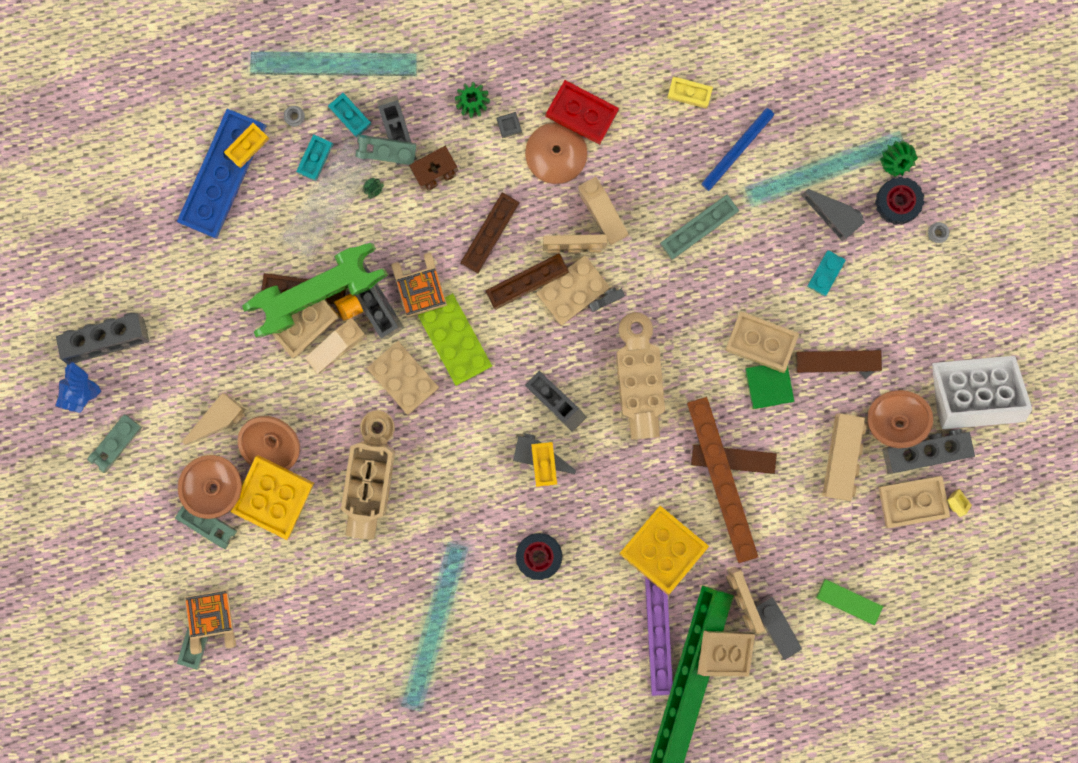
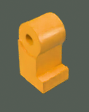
(348, 307)

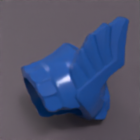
(76, 389)

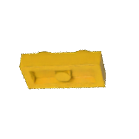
(246, 145)
(544, 464)

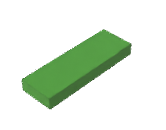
(849, 602)

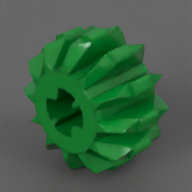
(471, 92)
(898, 158)

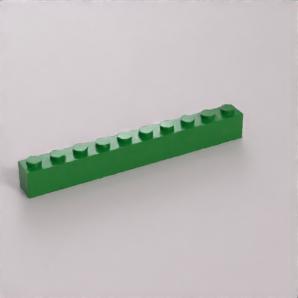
(688, 686)

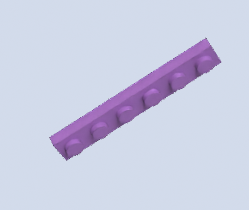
(658, 639)

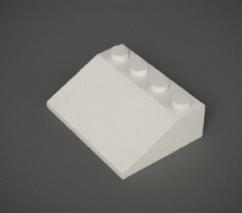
(980, 392)

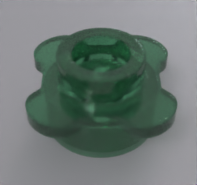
(373, 187)

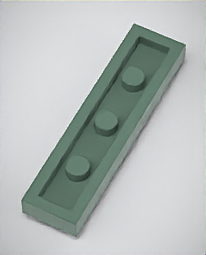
(699, 227)

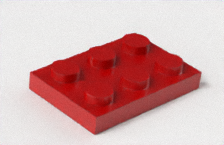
(582, 112)

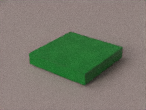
(768, 386)

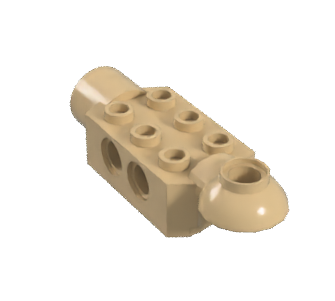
(640, 378)
(368, 477)

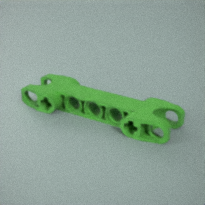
(281, 306)

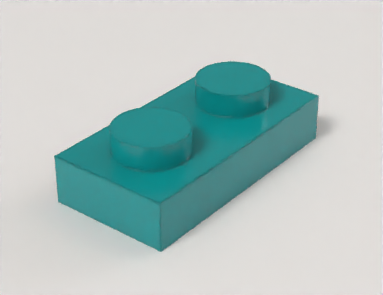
(349, 115)
(314, 158)
(826, 273)

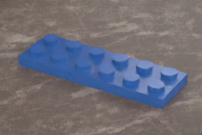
(217, 179)

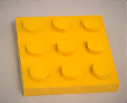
(272, 497)
(664, 550)

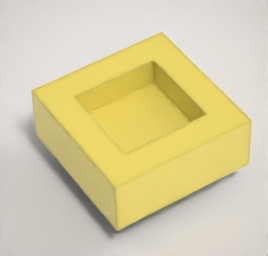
(959, 503)

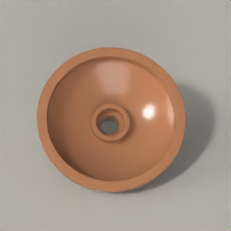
(551, 166)
(904, 409)
(256, 439)
(196, 484)

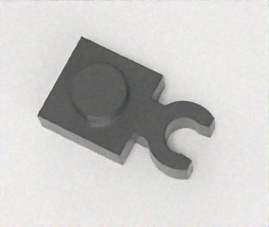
(610, 296)

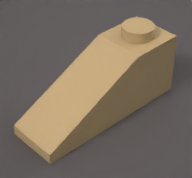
(602, 210)
(336, 345)
(220, 416)

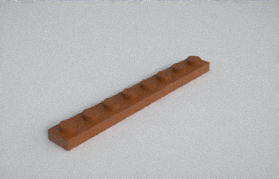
(722, 479)

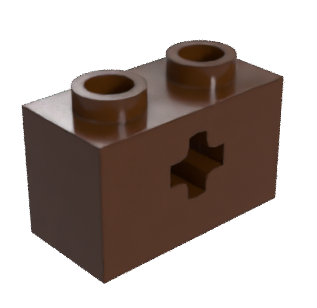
(440, 159)

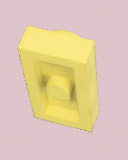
(690, 92)

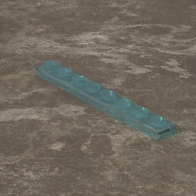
(333, 64)
(820, 170)
(434, 627)

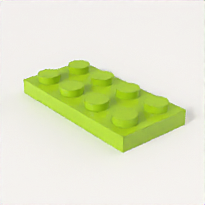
(455, 341)

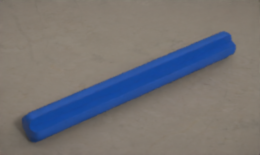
(737, 149)

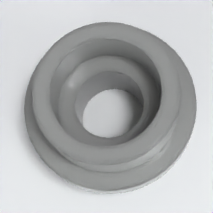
(289, 111)
(944, 232)

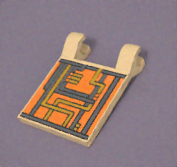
(421, 289)
(209, 616)

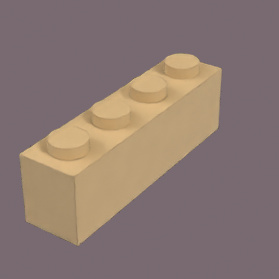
(843, 457)

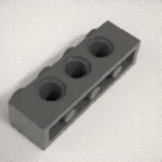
(379, 311)
(134, 335)
(961, 449)

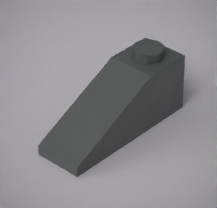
(394, 119)
(837, 215)
(556, 401)
(523, 454)
(777, 627)

